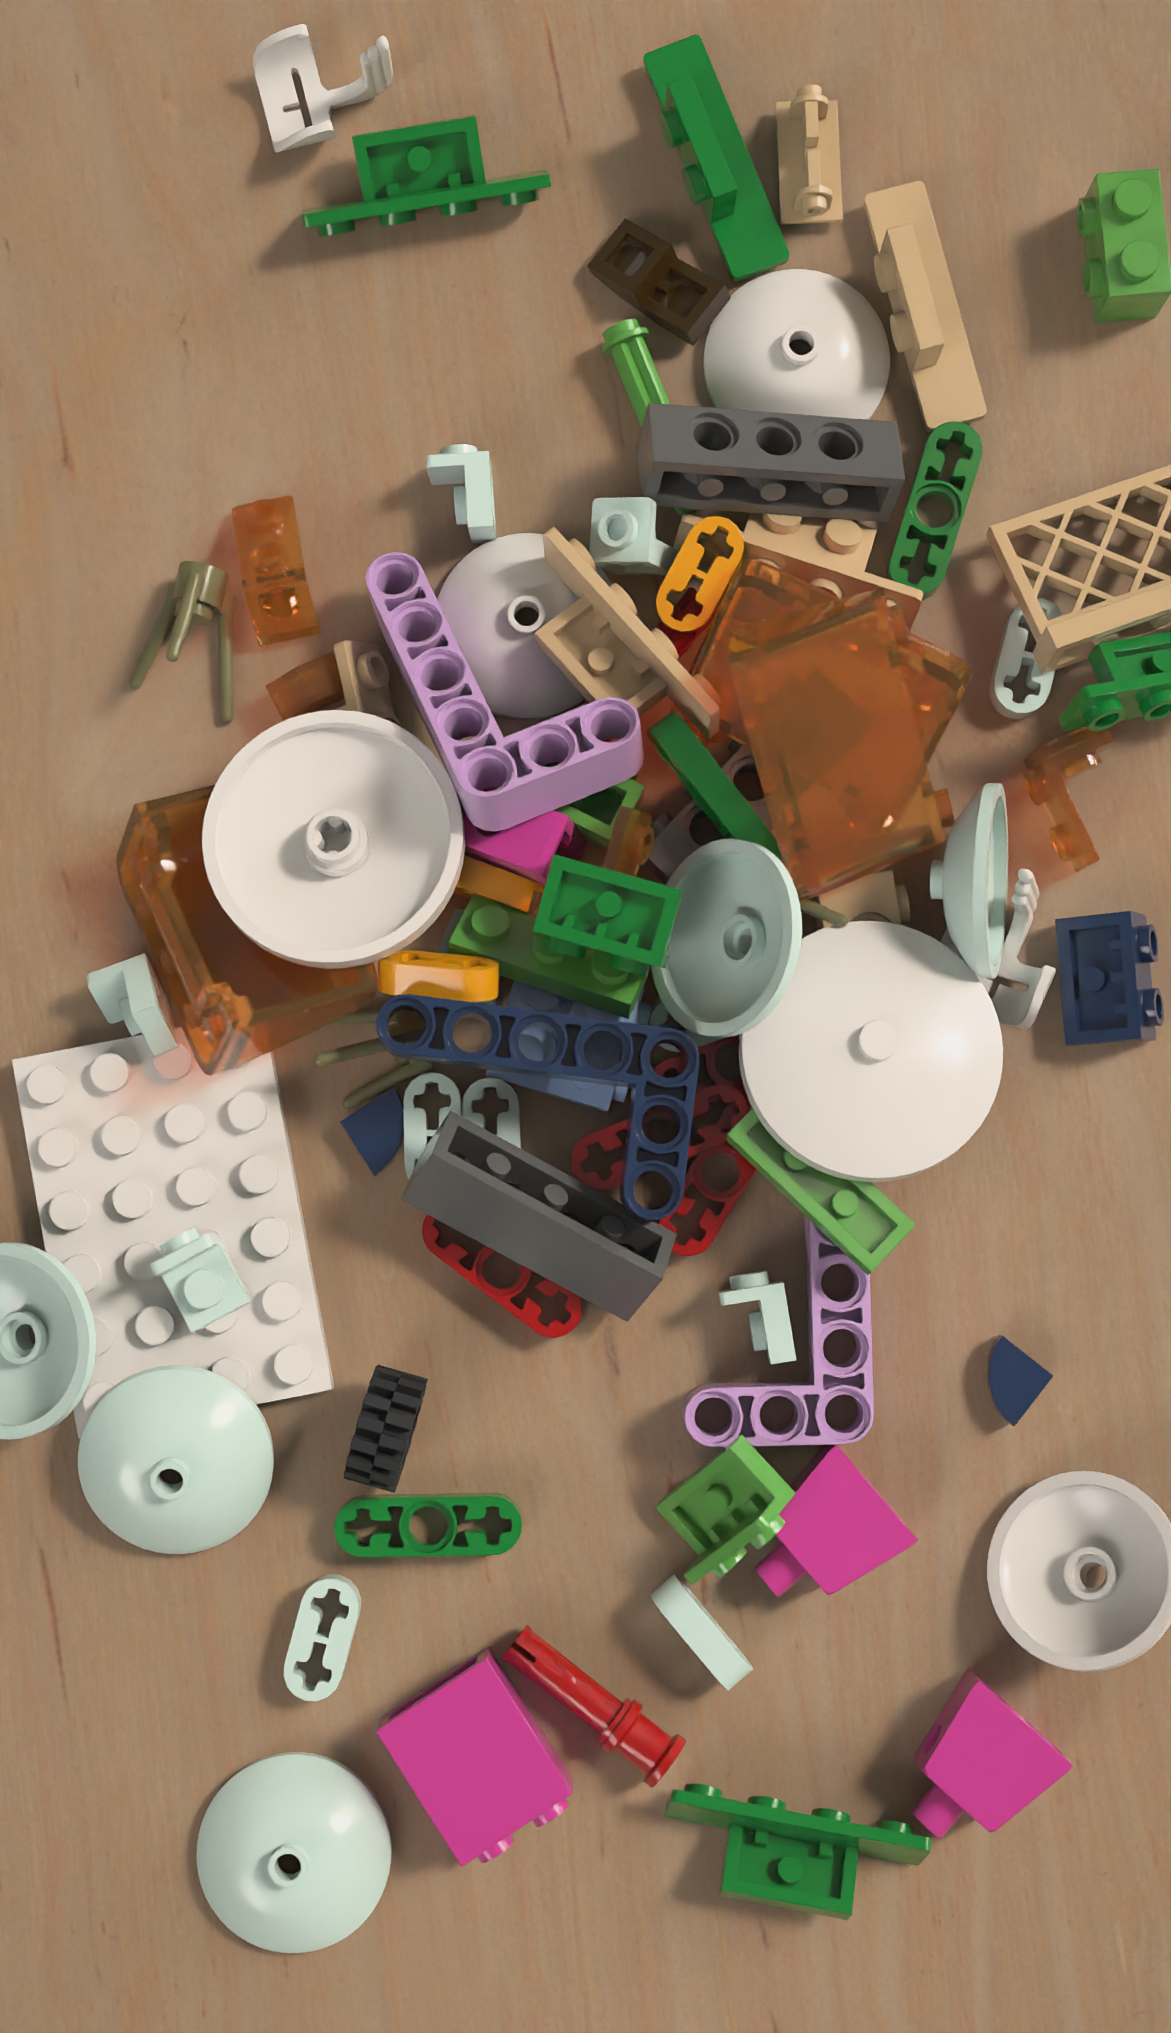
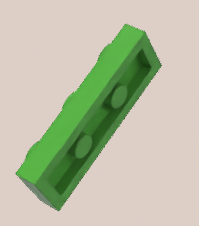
(507, 937)
(846, 1211)

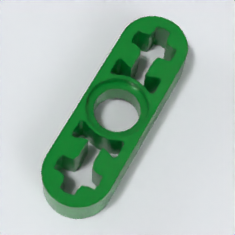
(931, 465)
(709, 783)
(380, 1510)

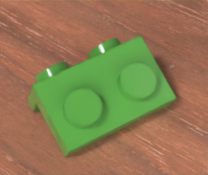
(727, 1506)

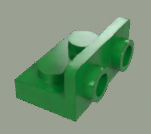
(607, 913)

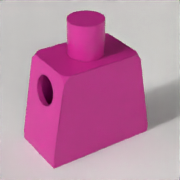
(526, 847)
(833, 1527)
(983, 1760)

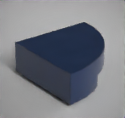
(377, 1130)
(1013, 1379)

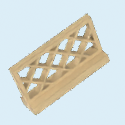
(1110, 618)

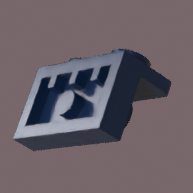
(1108, 978)

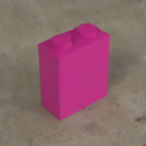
(476, 1759)

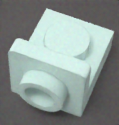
(473, 501)
(626, 539)
(135, 995)
(201, 1278)
(771, 1325)

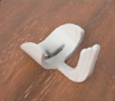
(291, 53)
(1012, 1006)

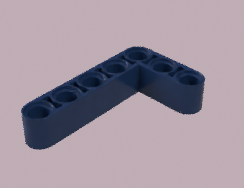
(570, 1063)

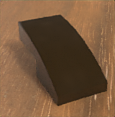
(657, 283)

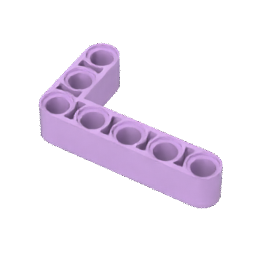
(515, 763)
(824, 1378)

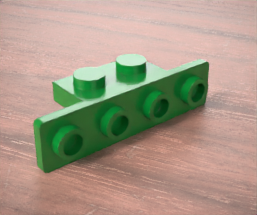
(715, 158)
(418, 170)
(1131, 684)
(790, 1855)

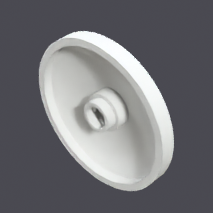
(334, 839)
(874, 1054)

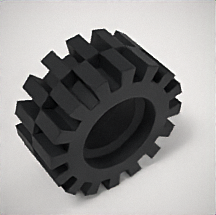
(385, 1428)

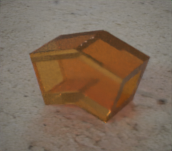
(307, 687)

